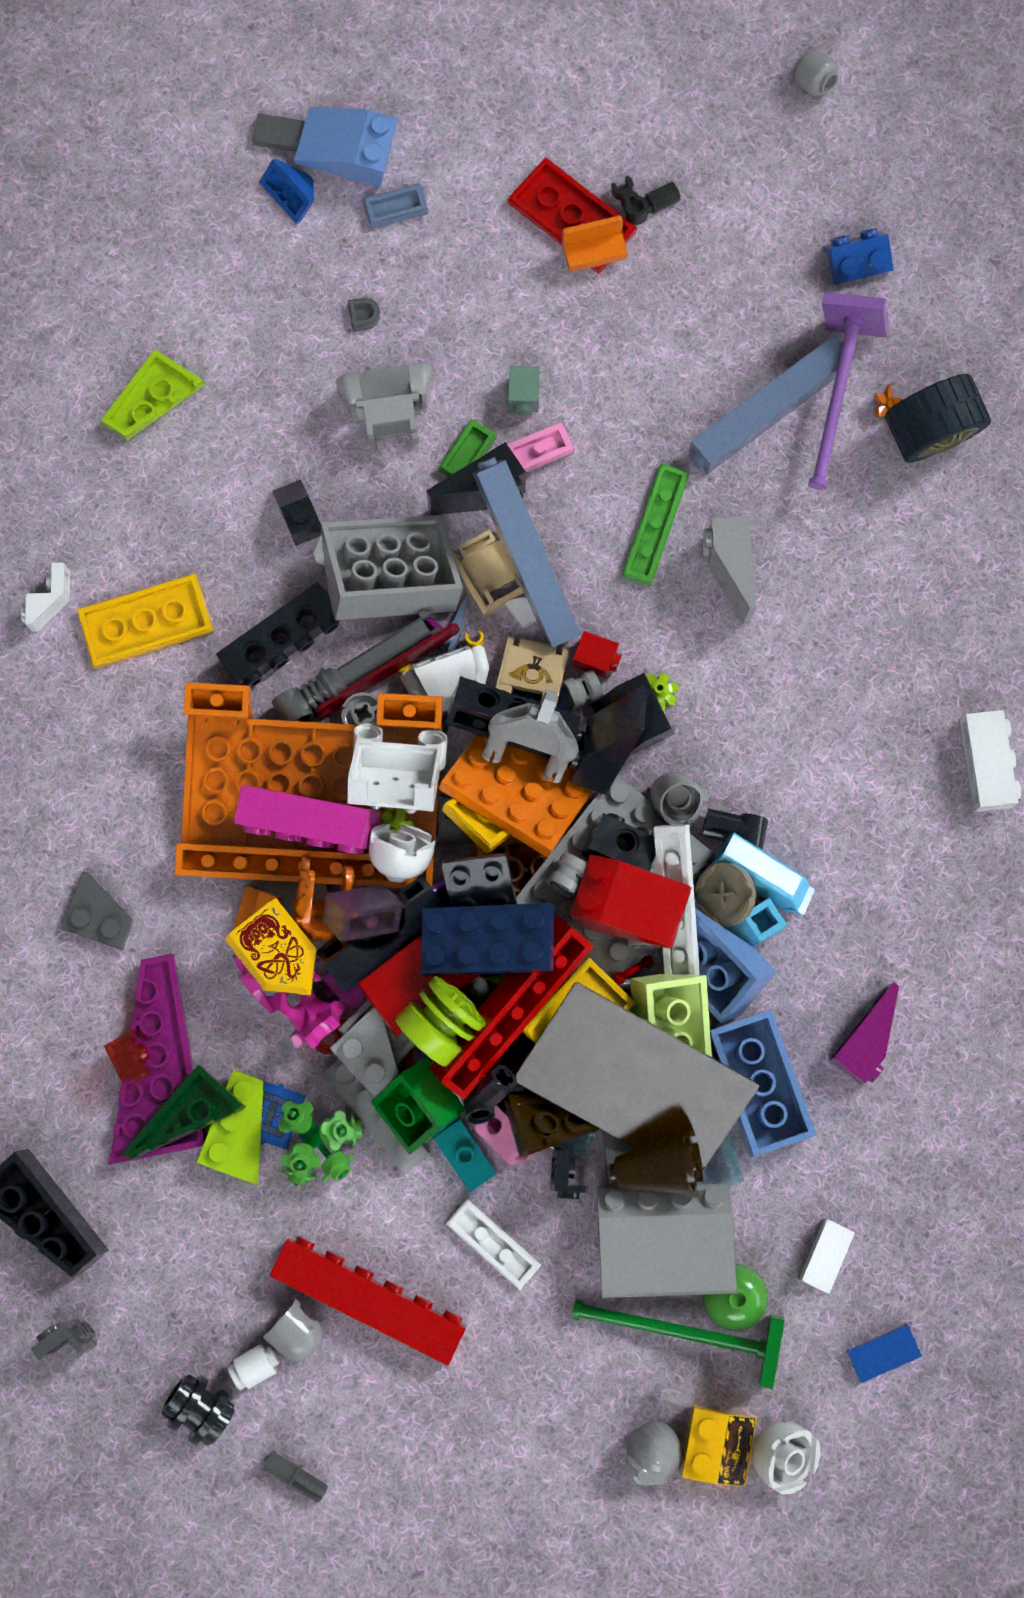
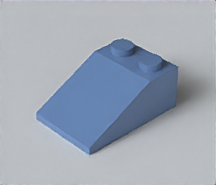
(347, 143)
(732, 969)

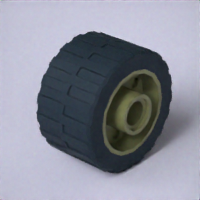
(938, 418)

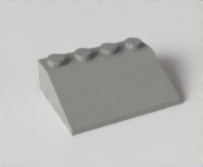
(389, 567)
(666, 1243)

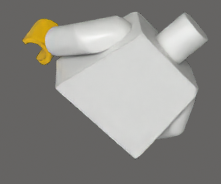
(441, 673)

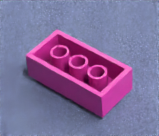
(306, 817)

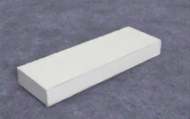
(493, 1244)

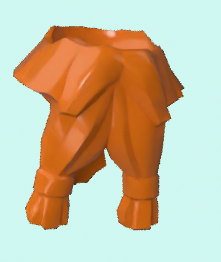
(308, 911)

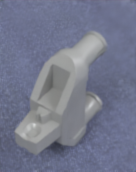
(535, 728)

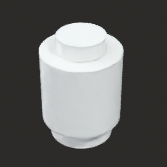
(254, 1366)

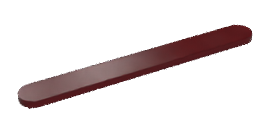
(388, 669)

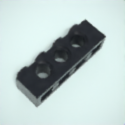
(261, 637)
(476, 704)

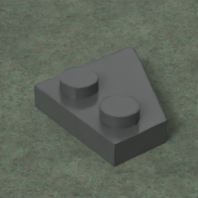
(97, 915)

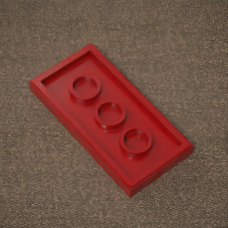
(558, 202)

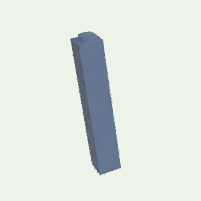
(766, 407)
(525, 552)

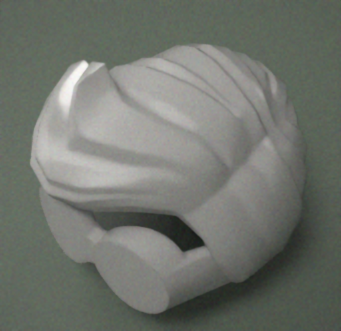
(653, 1454)

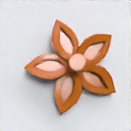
(885, 401)

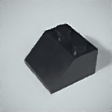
(656, 723)

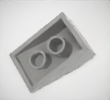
(730, 559)

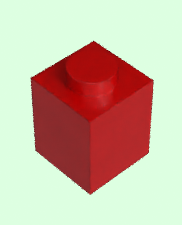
(597, 655)

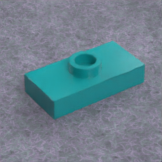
(465, 1156)

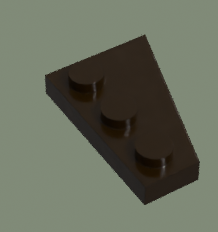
(541, 1123)

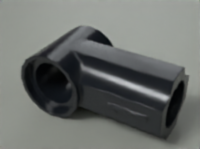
(721, 825)
(487, 1094)

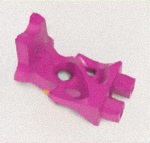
(312, 1017)

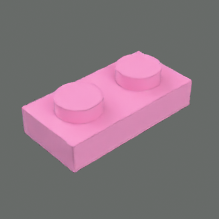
(542, 447)

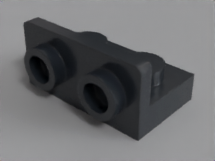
(561, 1170)

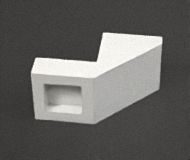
(44, 606)

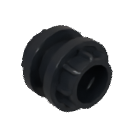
(198, 1410)

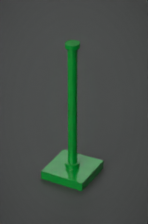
(765, 1349)

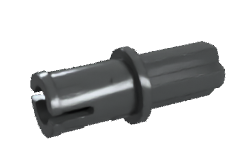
(295, 1477)

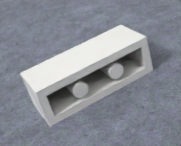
(990, 761)

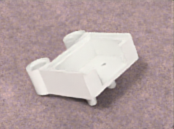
(395, 772)

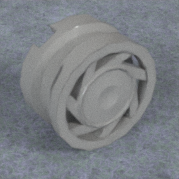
(360, 709)

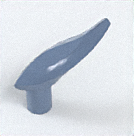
(458, 619)

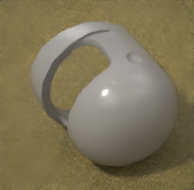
(294, 1332)

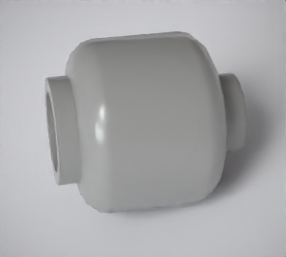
(816, 73)

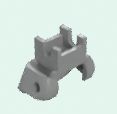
(387, 399)

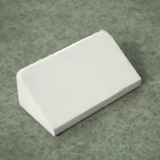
(826, 1255)

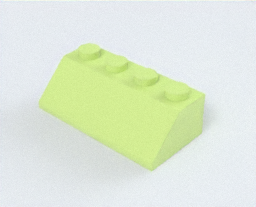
(676, 1005)

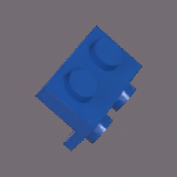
(859, 256)

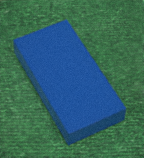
(884, 1353)

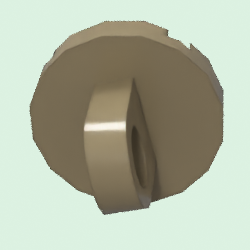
(725, 894)

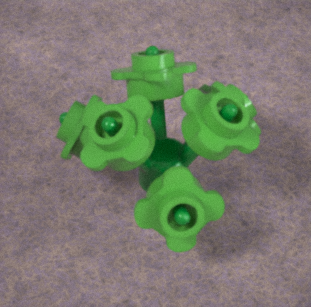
(332, 1130)

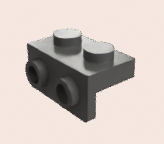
(53, 1338)

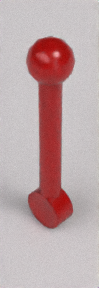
(620, 977)

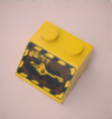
(717, 1446)

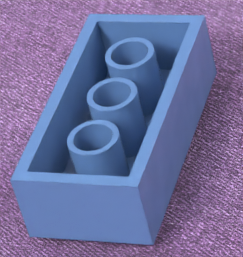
(777, 1110)

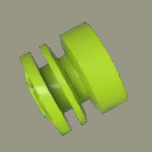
(436, 1025)

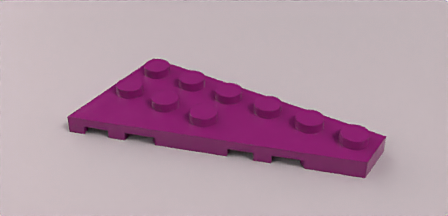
(164, 1032)

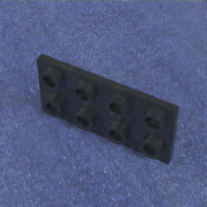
(479, 882)

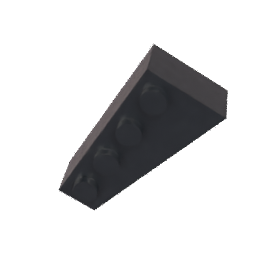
(45, 1216)

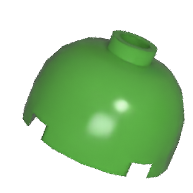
(739, 1309)

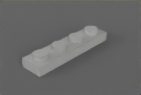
(360, 1101)

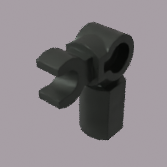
(637, 207)

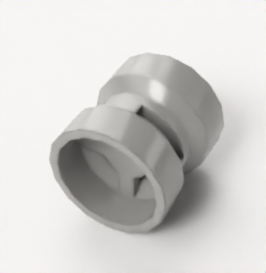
(582, 689)
(568, 875)

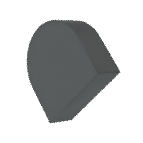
(363, 313)

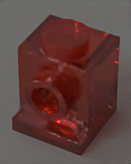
(129, 1057)

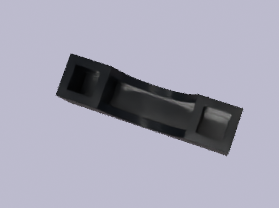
(356, 959)

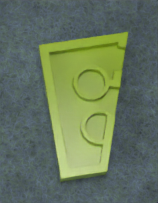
(150, 395)
(234, 1142)

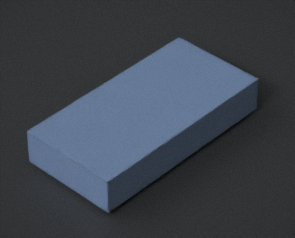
(395, 206)

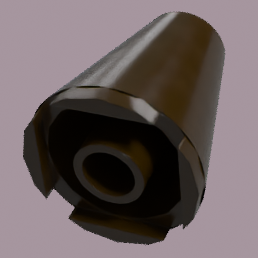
(661, 1167)

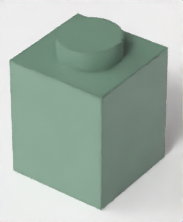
(523, 390)

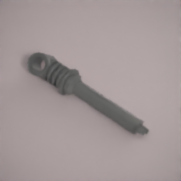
(299, 704)

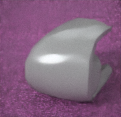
(677, 797)

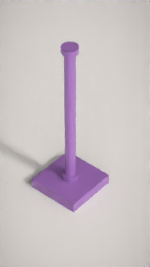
(854, 317)

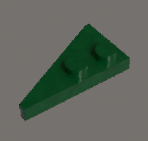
(193, 1106)

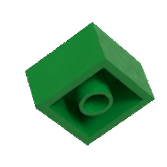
(417, 1106)

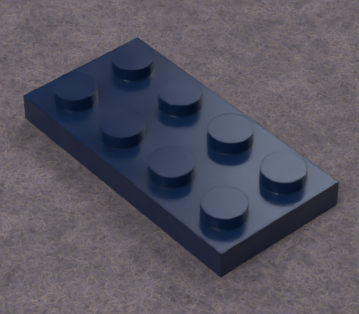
(487, 939)

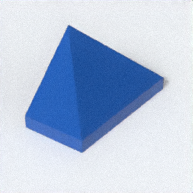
(289, 188)

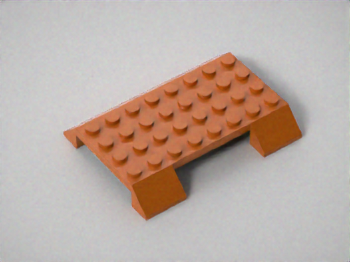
(284, 756)

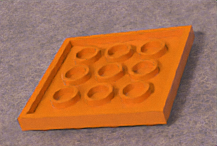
(516, 794)

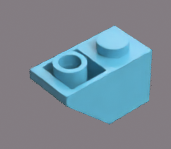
(761, 924)

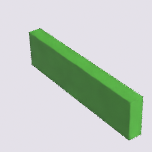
(655, 524)

